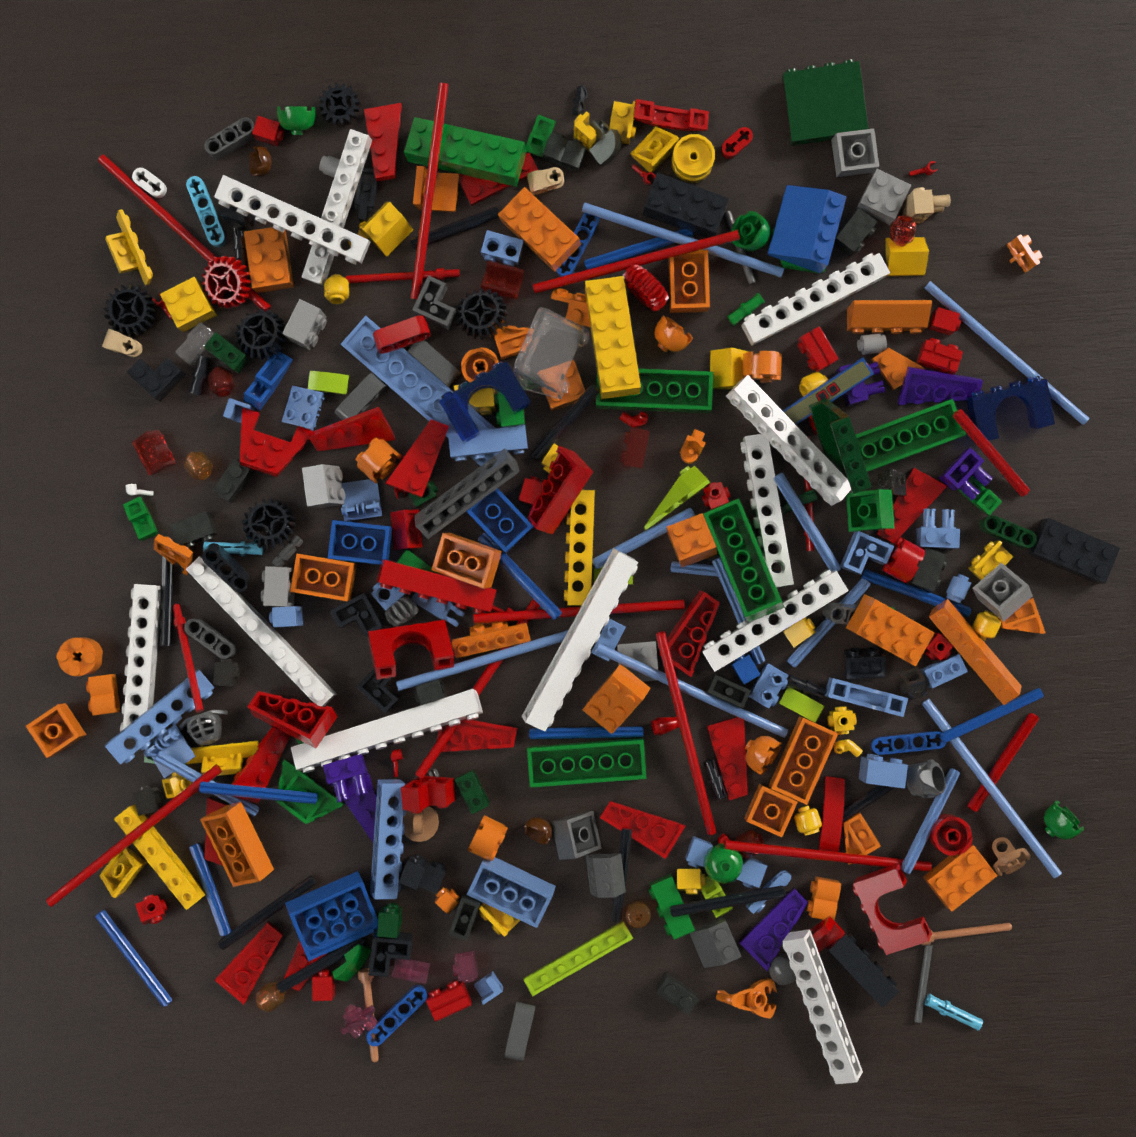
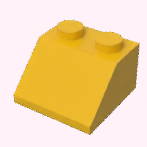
(387, 228)
(482, 401)

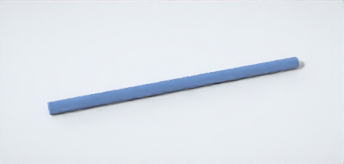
(681, 239)
(1003, 350)
(482, 660)
(691, 690)
(994, 791)

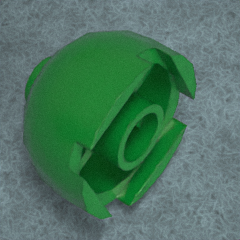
(296, 118)
(752, 230)
(1061, 822)
(723, 864)

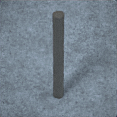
(748, 271)
(923, 983)

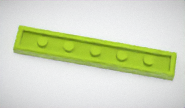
(578, 958)

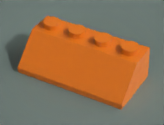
(888, 316)
(237, 844)

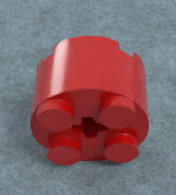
(904, 560)
(961, 832)

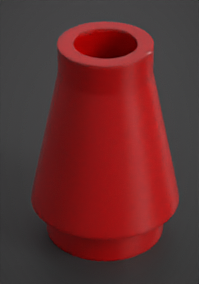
(663, 725)

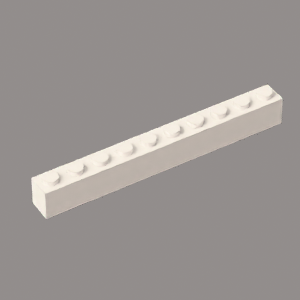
(262, 633)
(579, 640)
(388, 730)

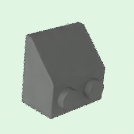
(576, 835)
(605, 875)
(715, 943)

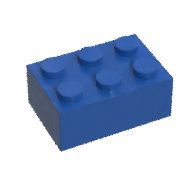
(500, 520)
(359, 542)

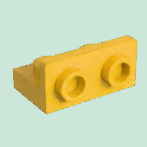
(623, 120)
(584, 132)
(990, 559)
(501, 921)

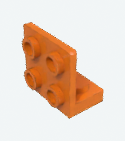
(445, 190)

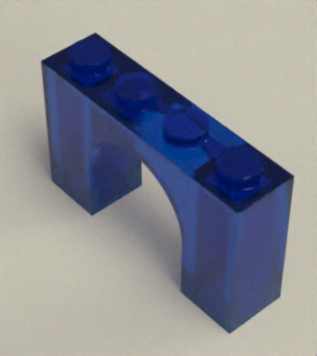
(499, 378)
(1033, 393)

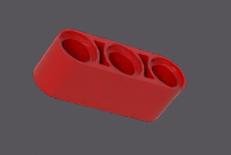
(401, 334)

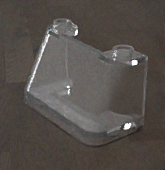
(549, 353)

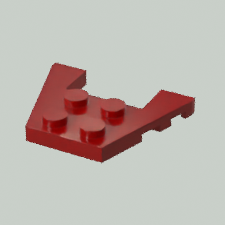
(265, 451)

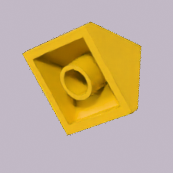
(655, 149)
(907, 259)
(726, 367)
(121, 871)

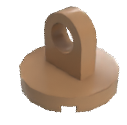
(421, 825)
(1011, 859)

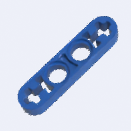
(593, 225)
(908, 743)
(399, 1017)

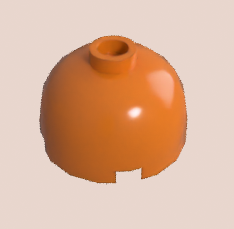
(671, 335)
(761, 753)

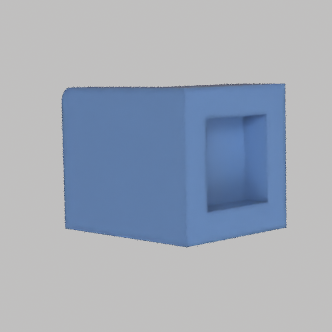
(234, 410)
(488, 987)

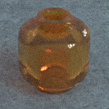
(198, 465)
(640, 908)
(269, 997)

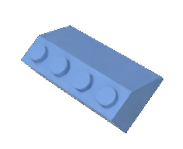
(511, 891)

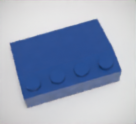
(807, 227)
(332, 915)

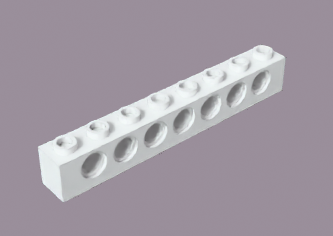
(229, 187)
(339, 202)
(877, 272)
(787, 431)
(761, 444)
(835, 589)
(148, 653)
(833, 1038)

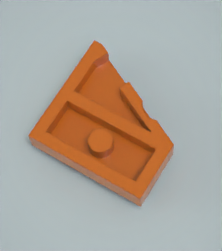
(510, 340)
(894, 367)
(173, 552)
(1025, 619)
(859, 836)

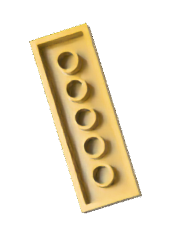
(612, 337)

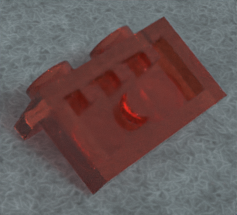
(153, 451)

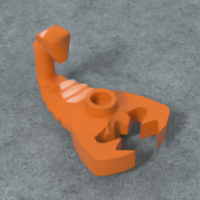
(752, 998)

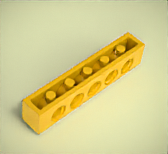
(585, 498)
(162, 859)

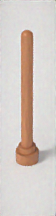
(968, 931)
(366, 980)

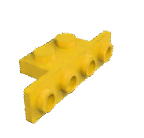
(126, 250)
(227, 756)

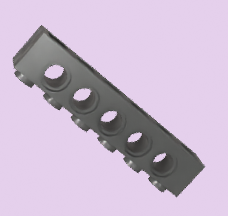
(466, 493)

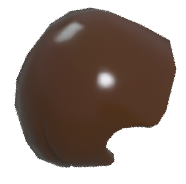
(260, 161)
(538, 830)

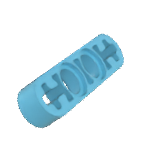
(207, 211)

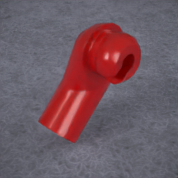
(634, 421)

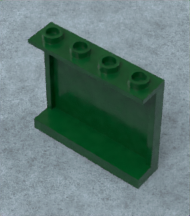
(824, 101)
(840, 443)

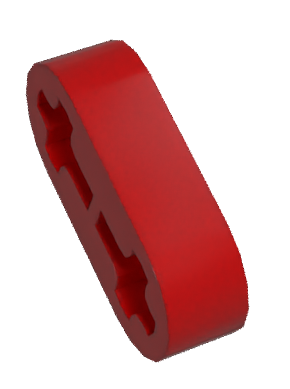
(733, 139)

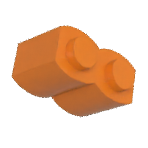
(103, 694)
(824, 898)

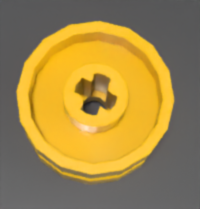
(690, 148)

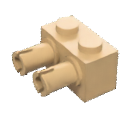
(922, 204)

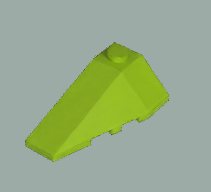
(685, 487)

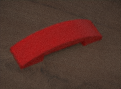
(670, 117)
(832, 814)

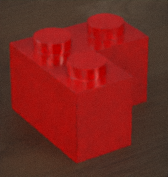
(427, 792)

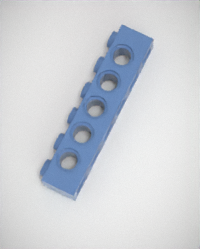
(116, 744)
(387, 889)

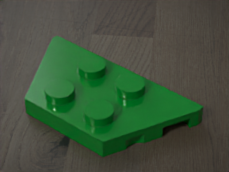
(298, 781)

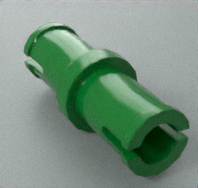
(746, 309)

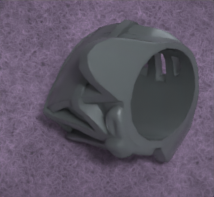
(205, 727)
(925, 779)

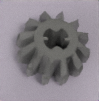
(401, 611)

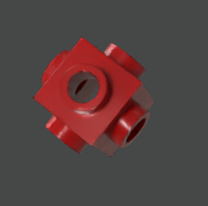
(715, 495)
(932, 651)
(145, 913)

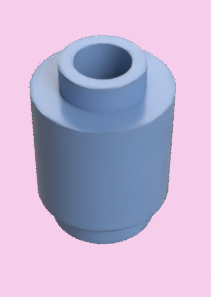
(958, 588)

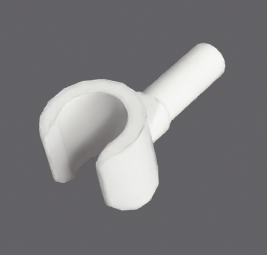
(131, 489)

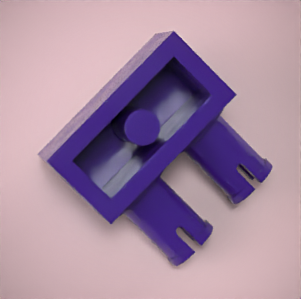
(861, 392)
(964, 466)
(344, 770)

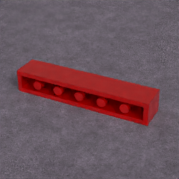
(435, 585)

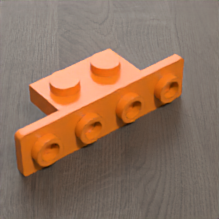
(577, 307)
(490, 637)

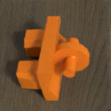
(1023, 254)
(692, 447)

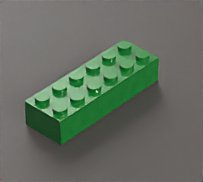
(468, 152)
(666, 392)
(909, 435)
(743, 560)
(586, 762)

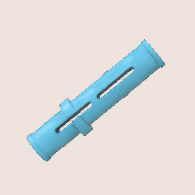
(237, 548)
(945, 1008)

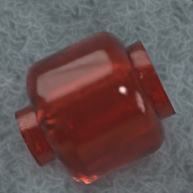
(903, 230)
(220, 382)
(750, 837)

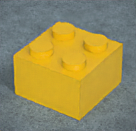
(188, 304)

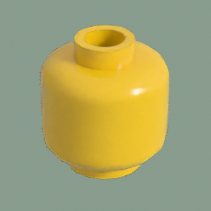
(336, 289)
(811, 382)
(986, 625)
(807, 820)

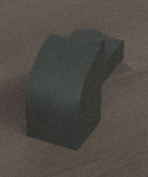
(609, 144)

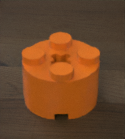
(476, 358)
(762, 366)
(377, 460)
(69, 656)
(487, 838)

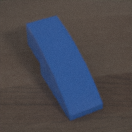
(267, 380)

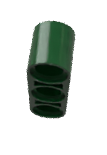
(1017, 532)

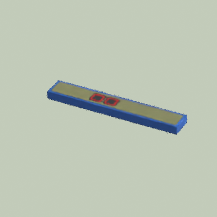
(830, 389)

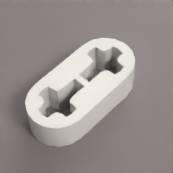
(151, 180)

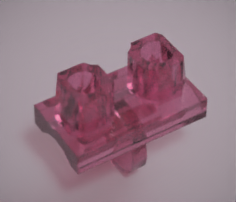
(411, 970)
(355, 1018)

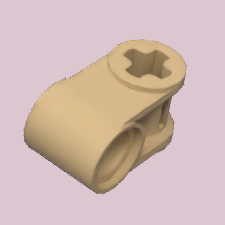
(543, 180)
(120, 343)

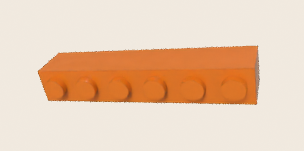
(975, 652)

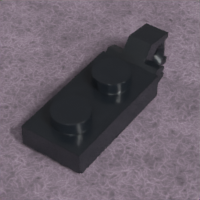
(366, 194)

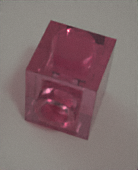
(466, 966)

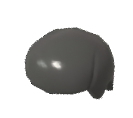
(781, 971)

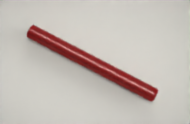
(990, 452)
(1004, 760)

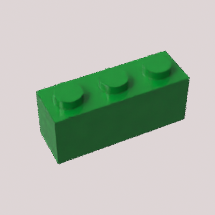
(667, 895)

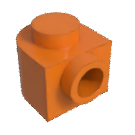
(447, 899)

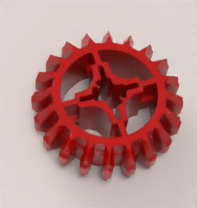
(217, 285)
(645, 287)

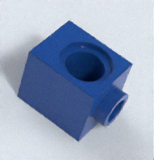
(745, 668)

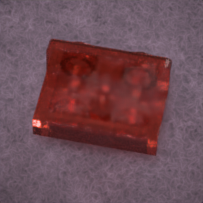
(502, 279)
(636, 448)

